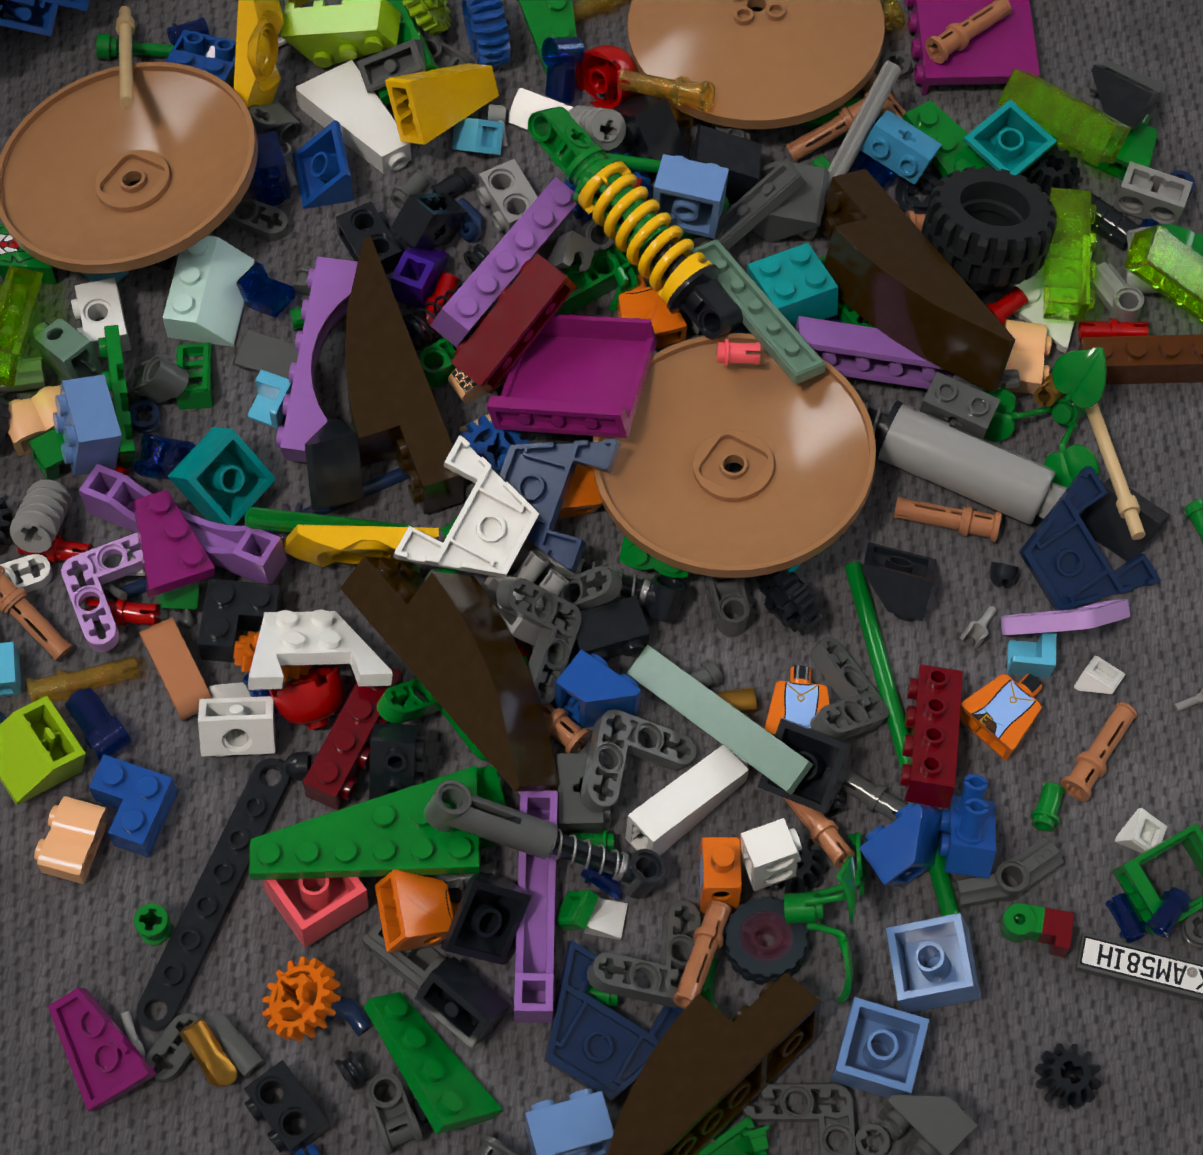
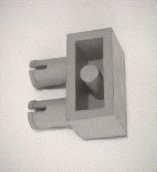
(530, 570)

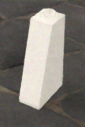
(362, 116)
(685, 801)

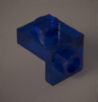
(264, 292)

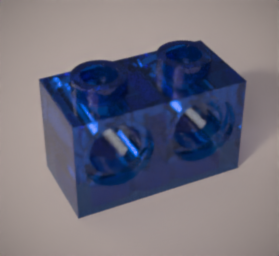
(270, 174)

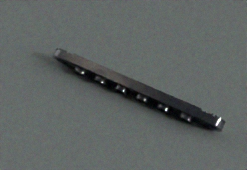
(212, 896)

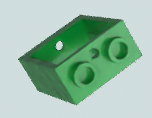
(1137, 885)

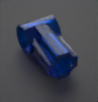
(561, 58)
(100, 729)

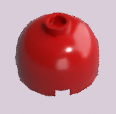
(601, 74)
(310, 697)

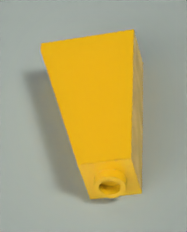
(438, 99)

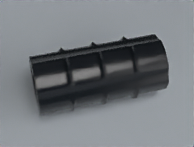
(1111, 223)

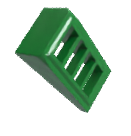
(198, 394)

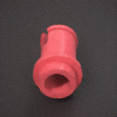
(735, 352)

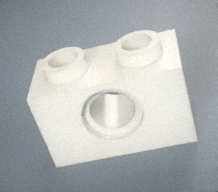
(96, 301)
(236, 726)

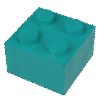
(796, 283)
(222, 476)

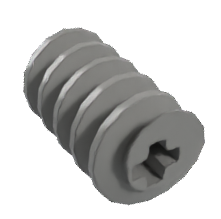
(602, 124)
(40, 516)

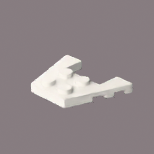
(487, 528)
(312, 640)

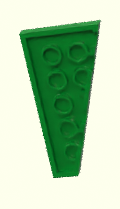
(370, 840)

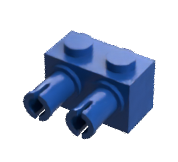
(969, 831)

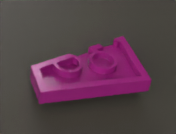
(168, 545)
(97, 1050)

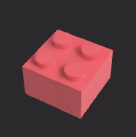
(317, 904)

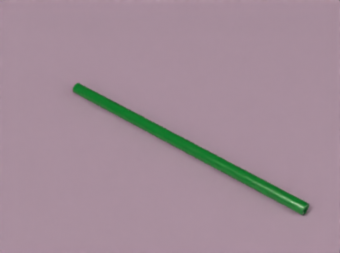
(888, 692)

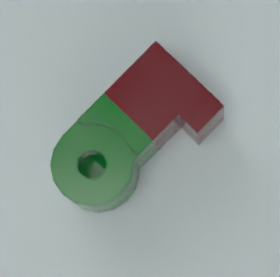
(1040, 925)

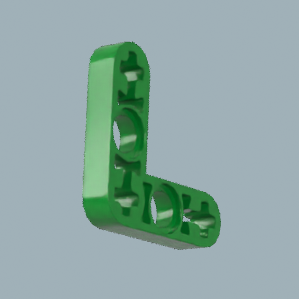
(391, 710)

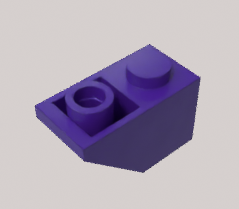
(417, 275)

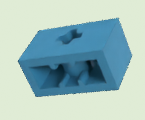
(900, 147)

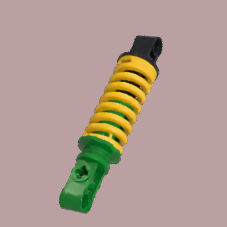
(609, 193)

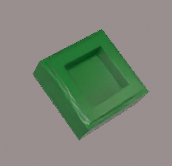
(576, 910)

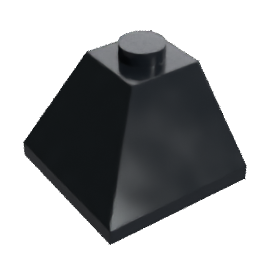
(1122, 96)
(900, 580)
(487, 918)

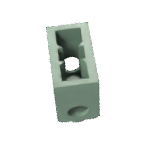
(61, 344)

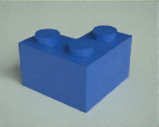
(141, 801)

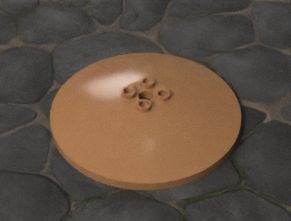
(765, 64)
(80, 149)
(800, 449)

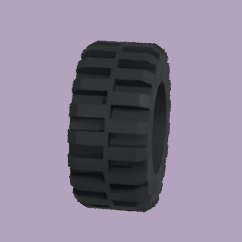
(990, 225)

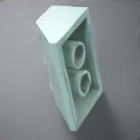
(204, 293)

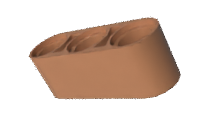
(175, 667)

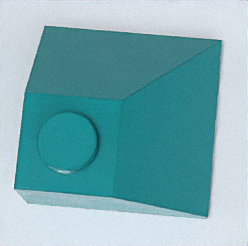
(1010, 139)

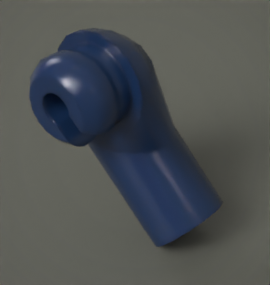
(472, 224)
(352, 1013)

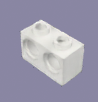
(770, 853)

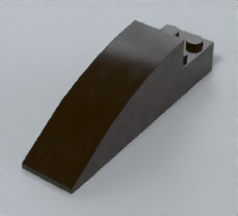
(906, 285)
(390, 392)
(464, 658)
(713, 1069)

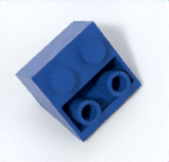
(206, 53)
(592, 688)
(905, 846)

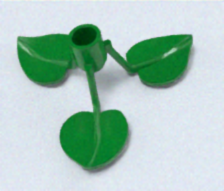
(1083, 379)
(808, 906)

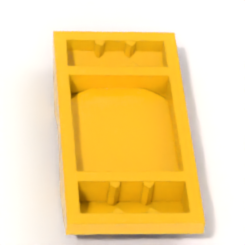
(257, 51)
(345, 544)

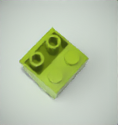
(37, 751)

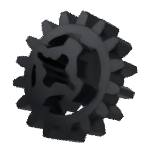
(790, 601)

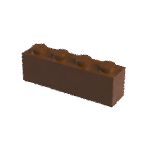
(1150, 358)

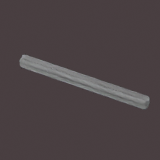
(860, 128)

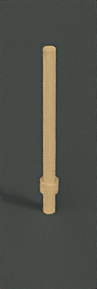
(125, 29)
(1126, 503)

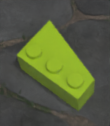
(341, 31)

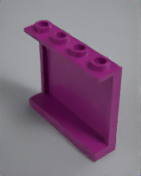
(987, 57)
(578, 378)

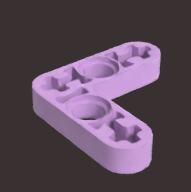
(96, 575)
(1066, 620)

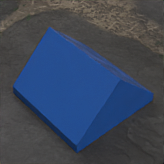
(323, 169)

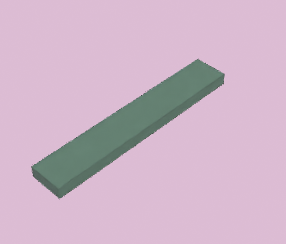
(763, 317)
(720, 719)

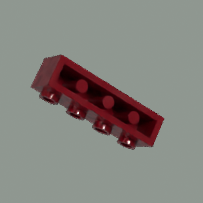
(513, 323)
(933, 736)
(346, 746)

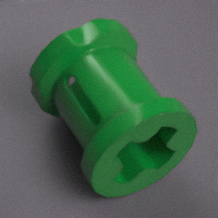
(145, 916)

